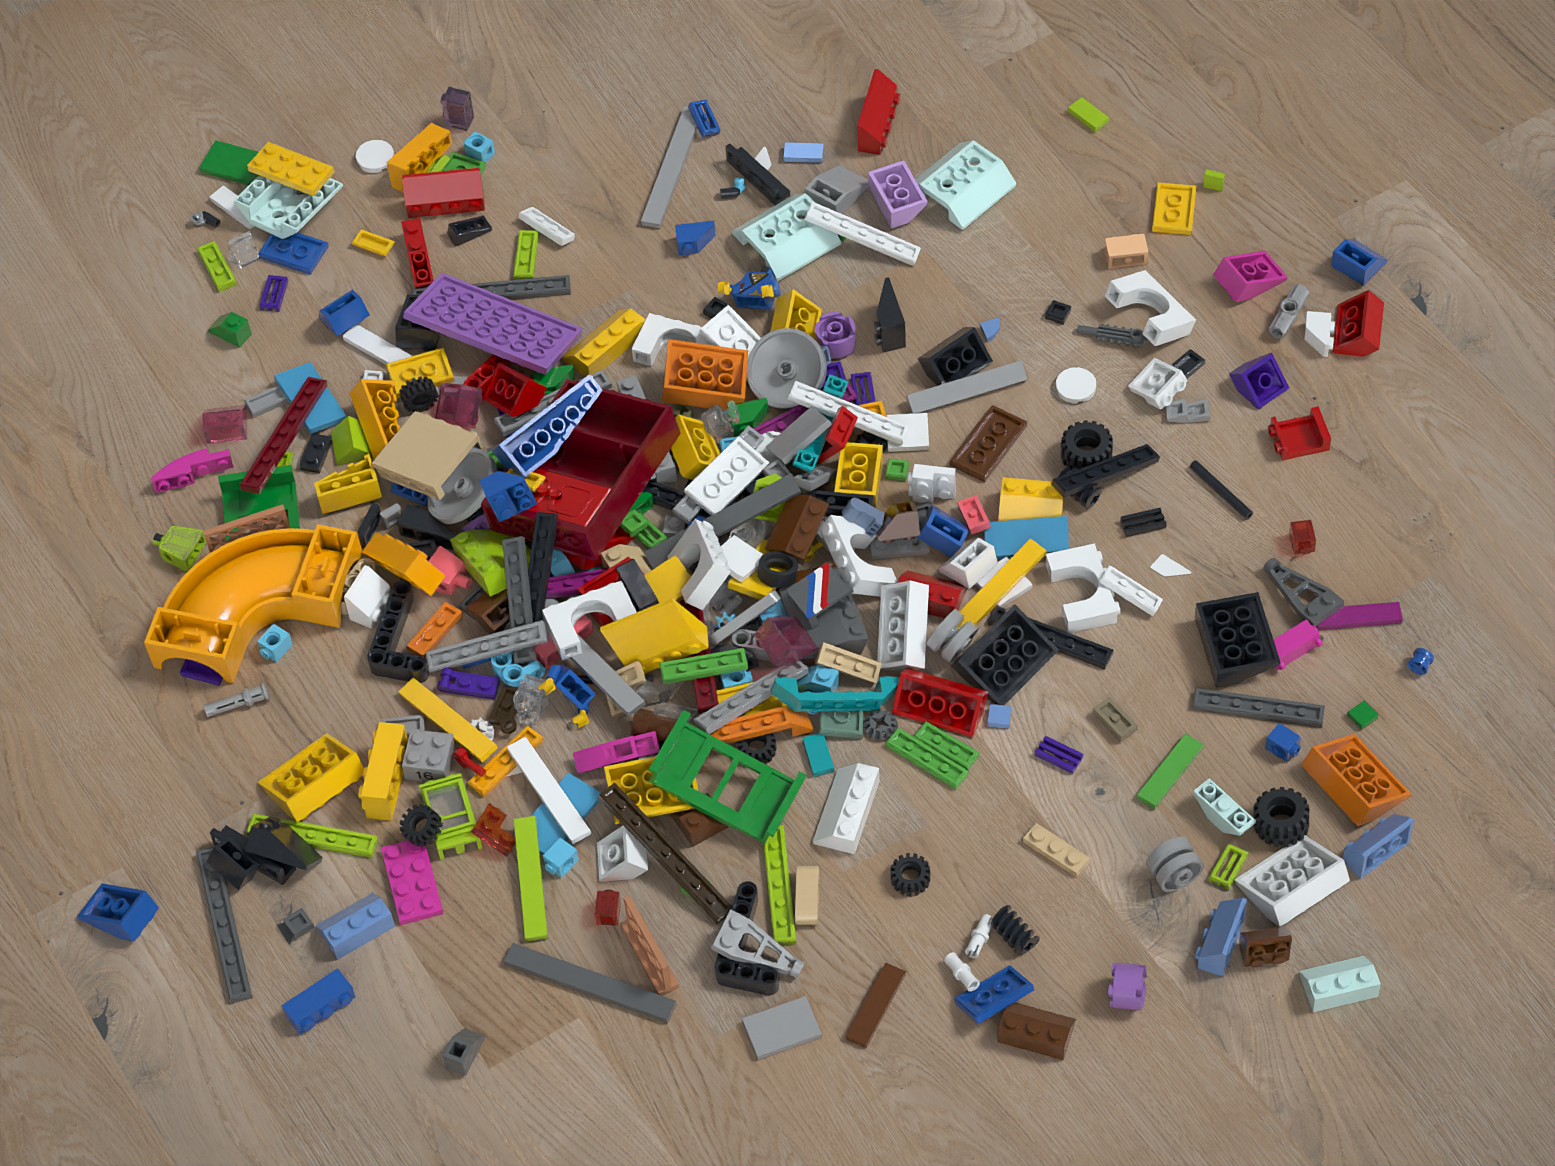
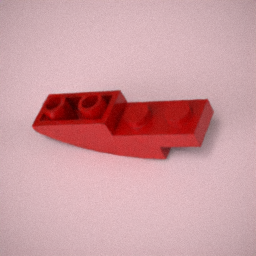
(417, 252)

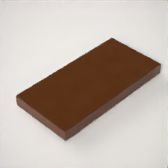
(988, 443)

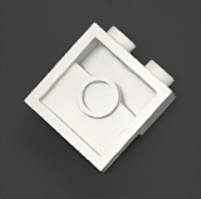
(1158, 383)
(931, 482)

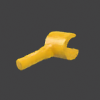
(811, 555)

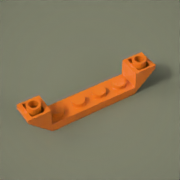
(764, 723)

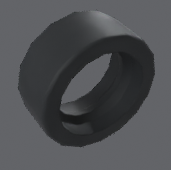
(779, 560)

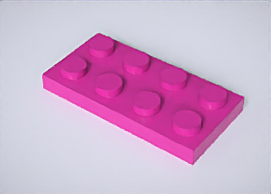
(411, 882)

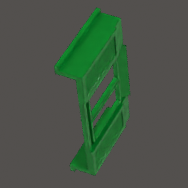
(278, 490)
(683, 758)

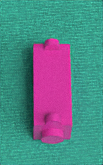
(1296, 643)

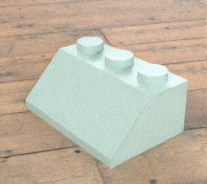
(1340, 983)

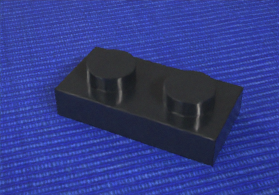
(316, 453)

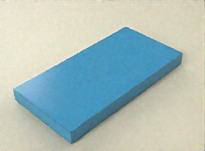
(325, 412)
(1011, 535)
(583, 799)

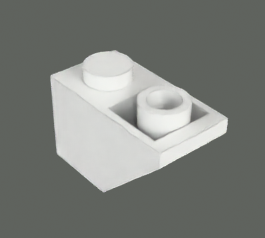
(1318, 331)

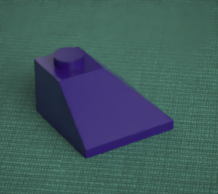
(1259, 380)

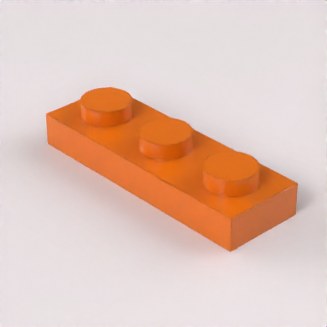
(434, 630)

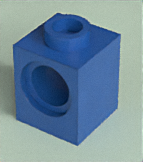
(1283, 742)

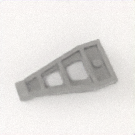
(730, 935)

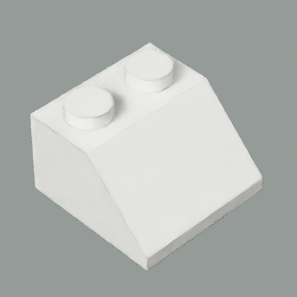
(367, 598)
(621, 856)

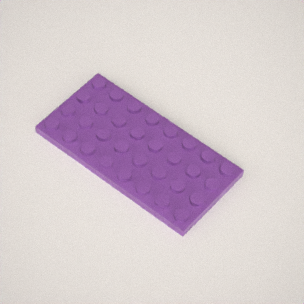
(493, 323)

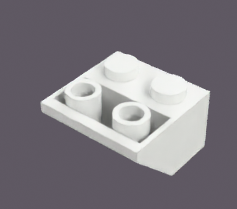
(970, 563)

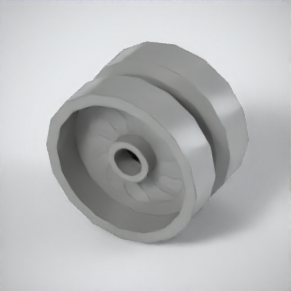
(954, 638)
(1174, 864)

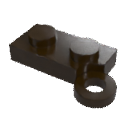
(504, 710)

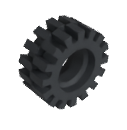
(418, 394)
(763, 754)
(413, 818)
(907, 863)

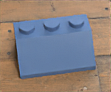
(1378, 844)
(356, 925)
(1221, 936)

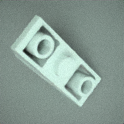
(1222, 809)

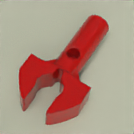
(464, 760)

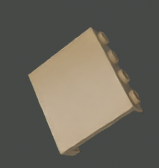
(425, 454)

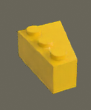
(349, 487)

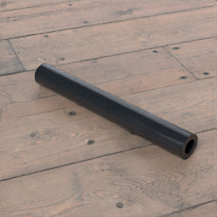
(1219, 488)

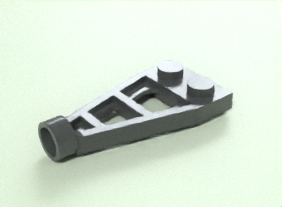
(1315, 611)

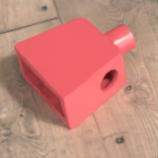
(453, 569)

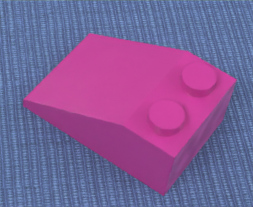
(1248, 275)

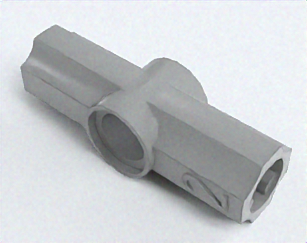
(1288, 311)

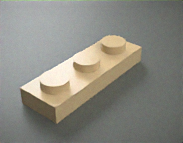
(848, 663)
(1056, 850)

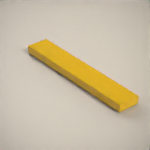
(1002, 582)
(448, 720)

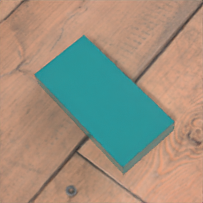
(818, 754)

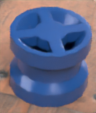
(1421, 660)

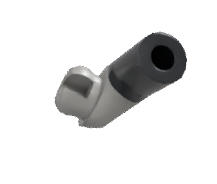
(204, 218)

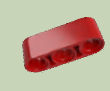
(481, 376)

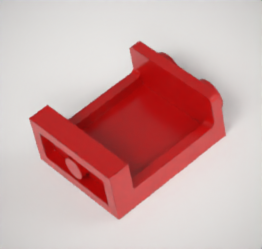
(838, 433)
(1300, 435)

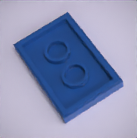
(295, 252)
(994, 994)

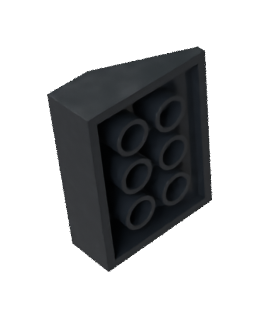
(1236, 638)
(1005, 656)

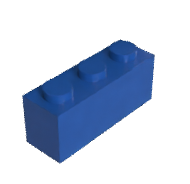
(318, 1001)

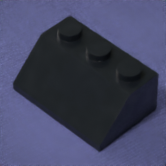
(956, 357)

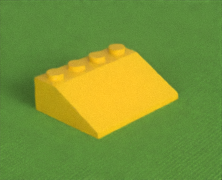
(656, 635)
(312, 777)
(634, 782)

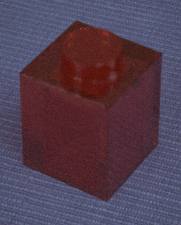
(1302, 537)
(607, 907)

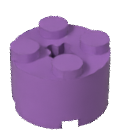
(837, 333)
(1128, 987)

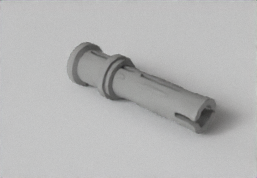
(247, 698)

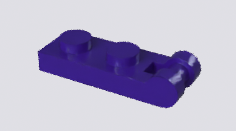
(468, 684)

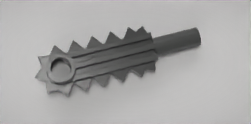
(1114, 334)

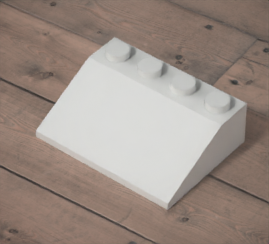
(1293, 880)

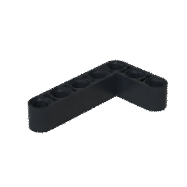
(390, 636)
(738, 969)

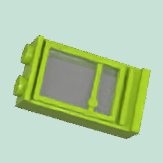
(451, 802)

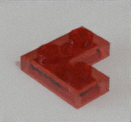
(489, 830)

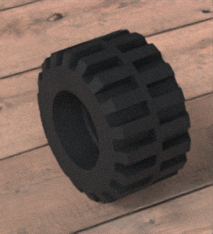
(1086, 435)
(1281, 831)

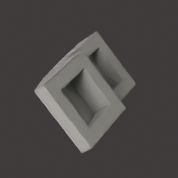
(1184, 412)

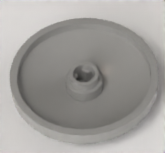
(780, 361)
(463, 488)

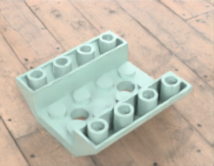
(972, 188)
(268, 199)
(794, 239)

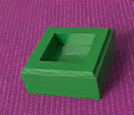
(1362, 715)

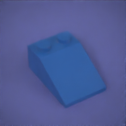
(119, 911)

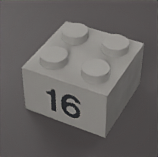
(428, 755)

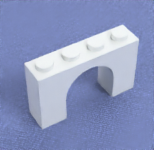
(1143, 288)
(656, 334)
(841, 538)
(1086, 564)
(713, 567)
(562, 617)

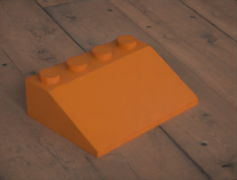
(703, 375)
(1354, 778)

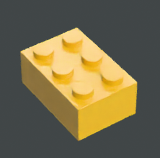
(860, 469)

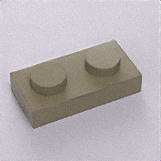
(1115, 719)

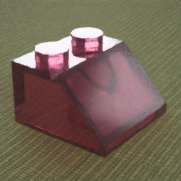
(459, 404)
(225, 424)
(785, 640)

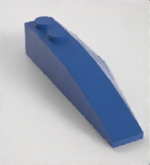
(548, 430)

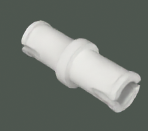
(979, 936)
(961, 971)

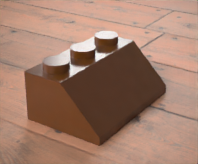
(797, 526)
(1036, 1030)

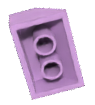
(896, 193)

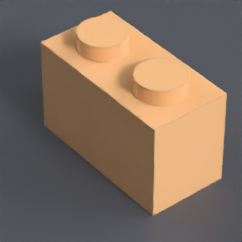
(1126, 251)

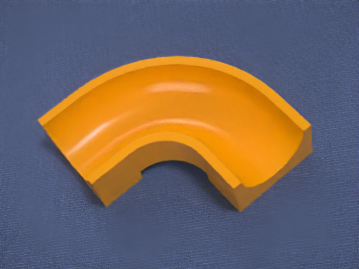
(248, 587)

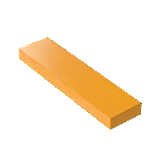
(502, 764)

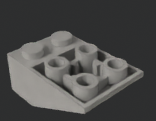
(836, 188)

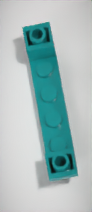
(807, 458)
(787, 691)

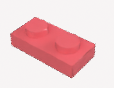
(973, 514)

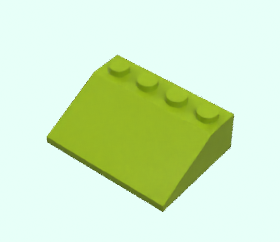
(484, 557)

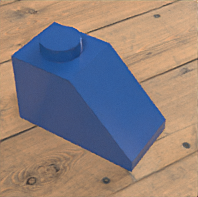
(694, 236)

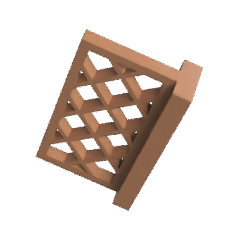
(244, 523)
(647, 950)

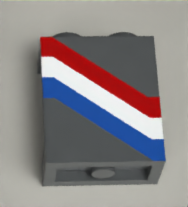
(818, 593)

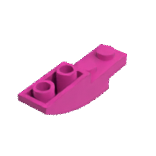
(184, 469)
(616, 752)

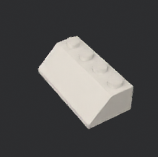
(903, 626)
(847, 807)

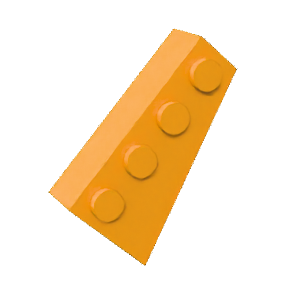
(418, 154)
(376, 412)
(404, 562)

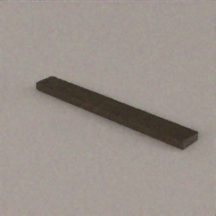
(665, 852)

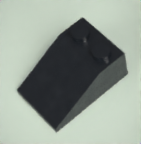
(890, 321)
(412, 335)
(281, 843)

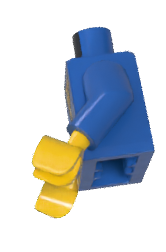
(754, 291)
(571, 688)

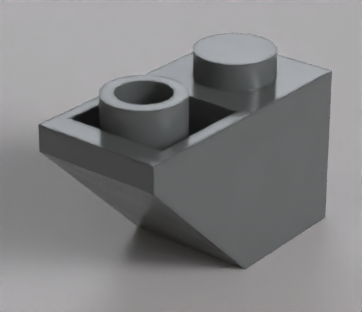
(462, 1050)

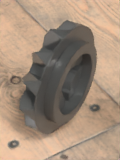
(882, 732)

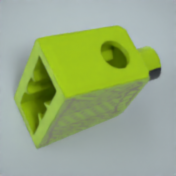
(180, 546)

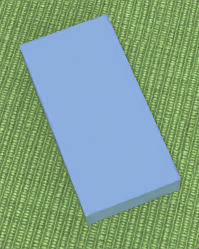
(803, 152)

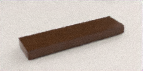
(875, 1005)

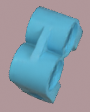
(511, 670)

